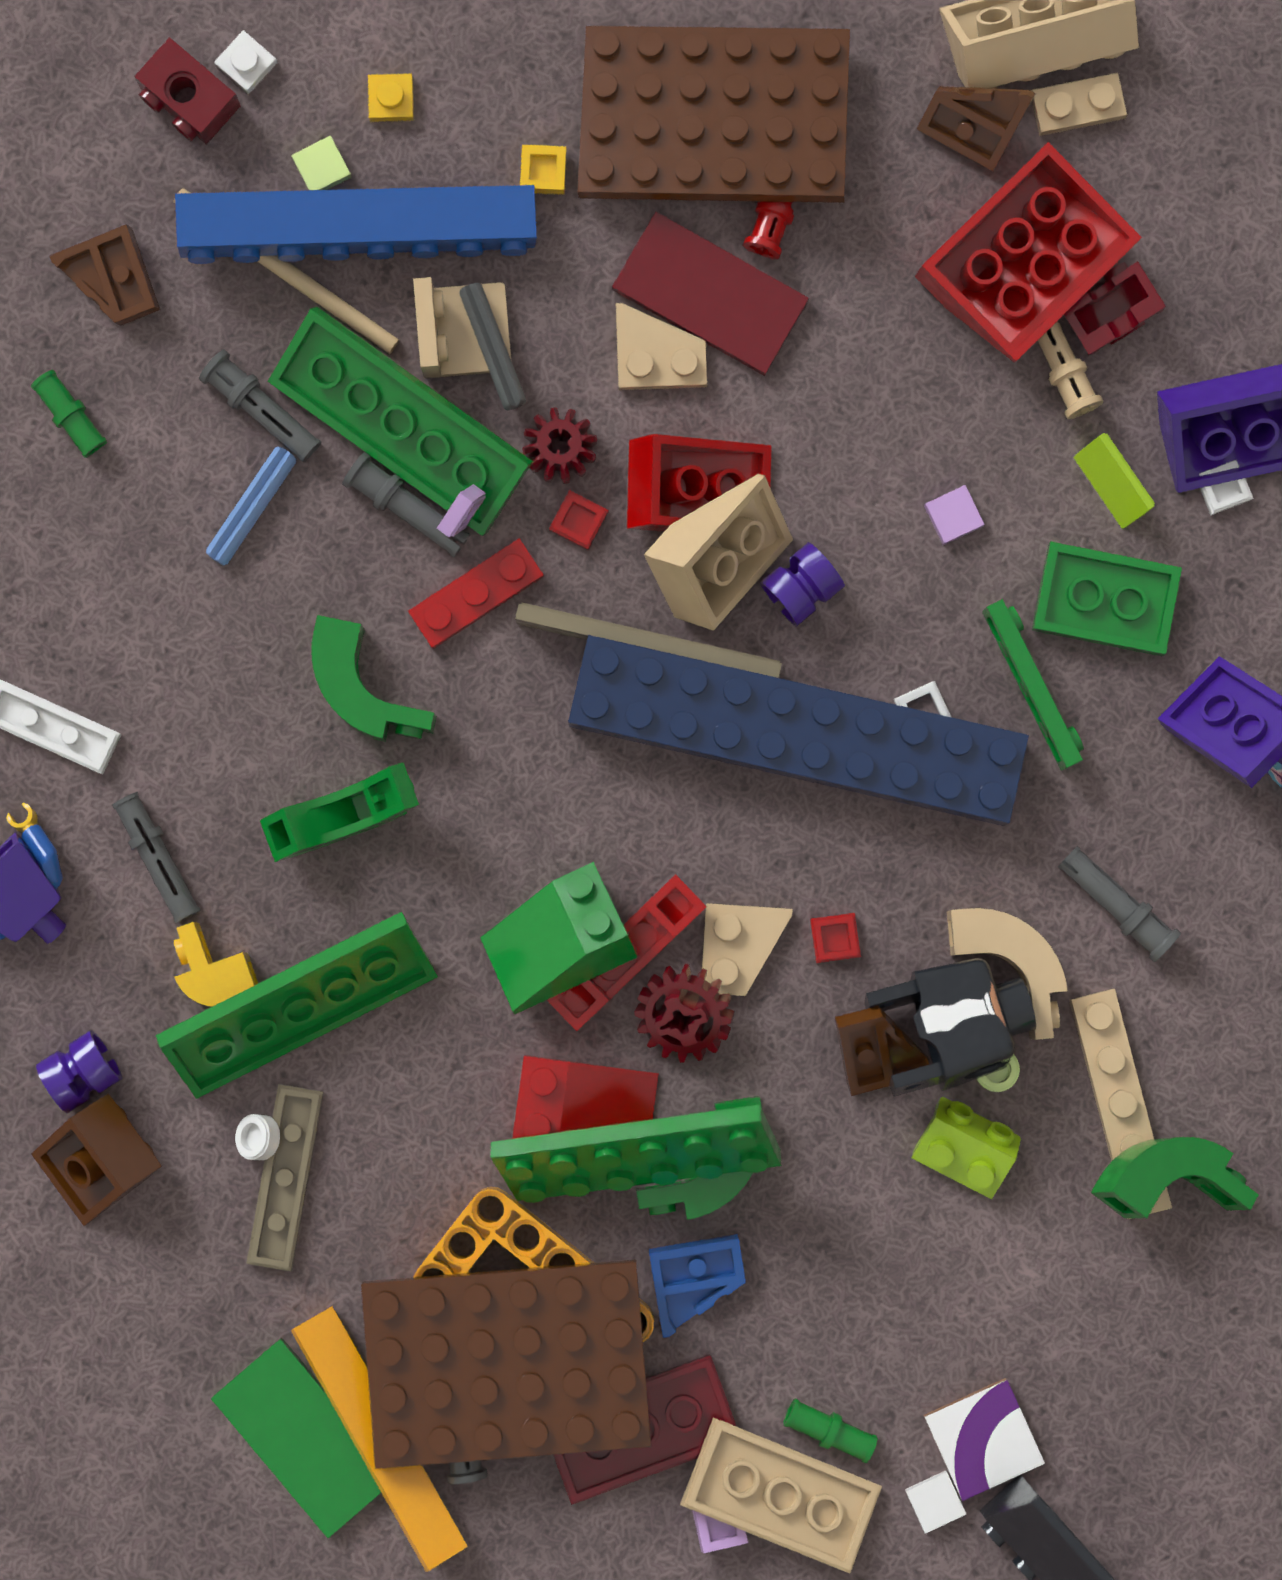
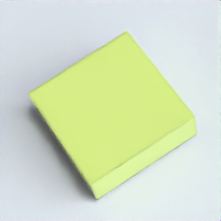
(321, 165)

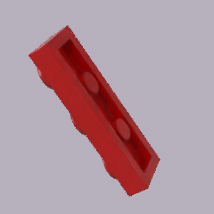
(476, 593)

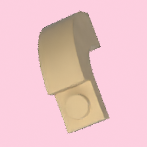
(1022, 947)

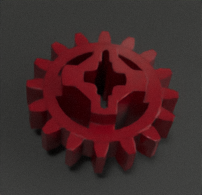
(692, 997)

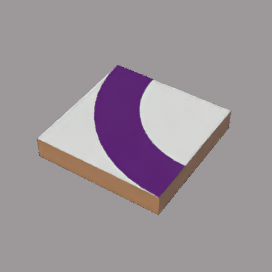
(984, 1439)

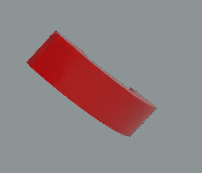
(649, 932)

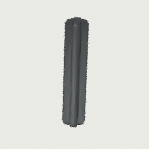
(492, 346)

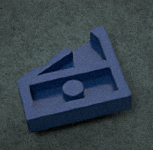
(693, 1277)

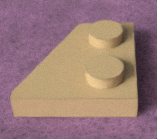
(657, 353)
(739, 943)

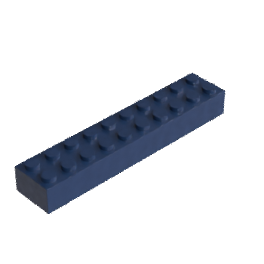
(798, 730)

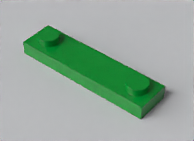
(1005, 627)

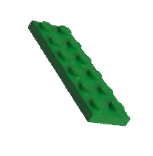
(397, 418)
(297, 1005)
(637, 1154)

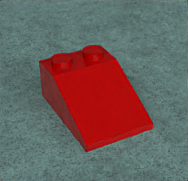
(681, 474)
(579, 1096)

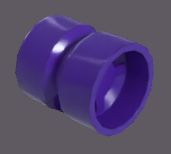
(803, 583)
(78, 1072)

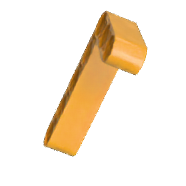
(503, 1232)

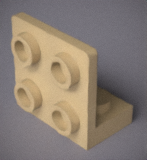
(445, 331)

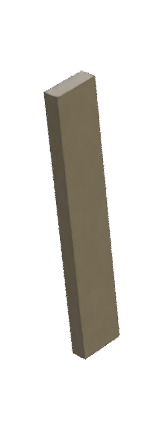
(581, 627)

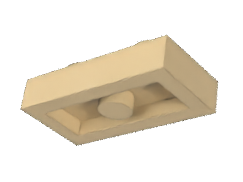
(1079, 104)

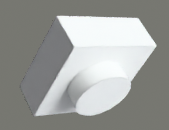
(245, 62)

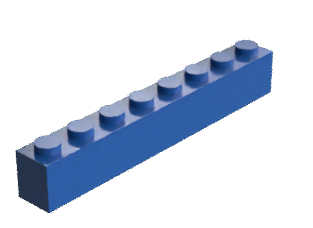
(355, 223)

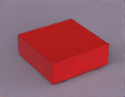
(578, 520)
(835, 938)

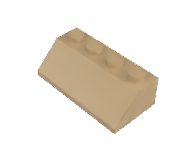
(1026, 38)

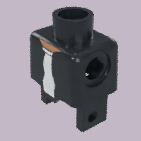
(961, 1019)

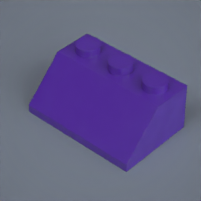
(1223, 423)

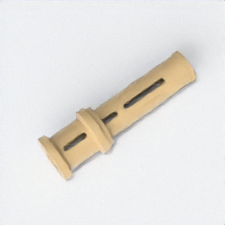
(1070, 372)

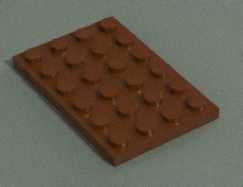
(714, 114)
(505, 1364)

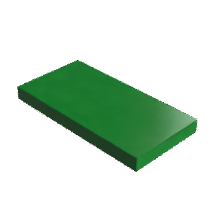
(299, 1436)

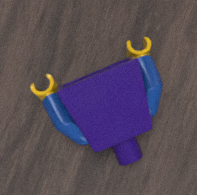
(29, 882)

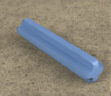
(251, 505)

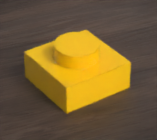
(390, 97)
(544, 168)

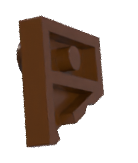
(975, 120)
(111, 274)
(875, 1049)

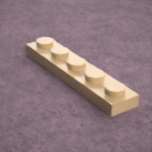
(1113, 1075)

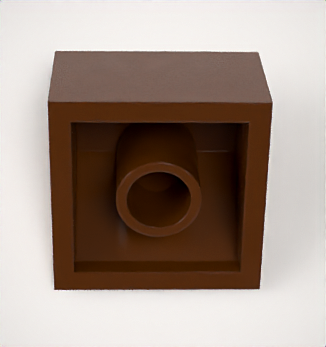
(96, 1159)

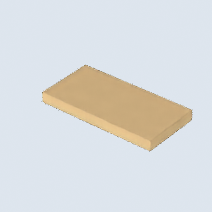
(781, 1495)

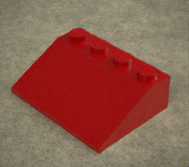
(1028, 254)

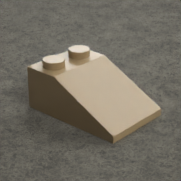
(719, 552)

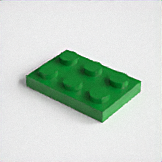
(1106, 599)

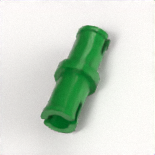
(68, 413)
(830, 1430)

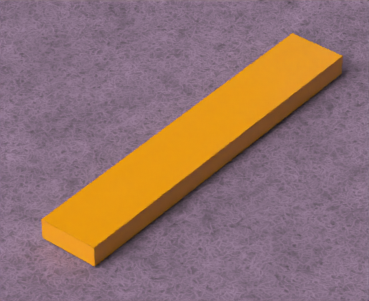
(404, 1488)

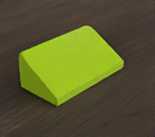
(1114, 480)

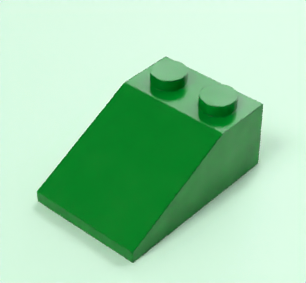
(558, 940)

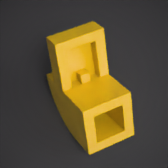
(209, 981)

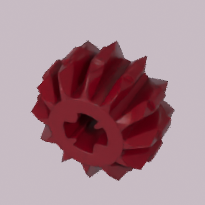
(577, 445)

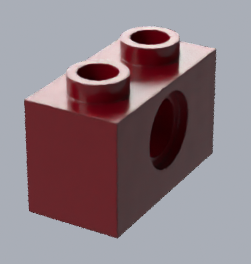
(175, 69)

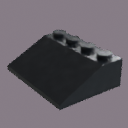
(1038, 1536)

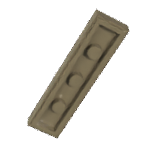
(285, 1179)

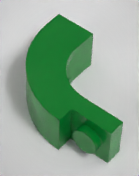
(336, 670)
(340, 814)
(1144, 1170)
(698, 1194)

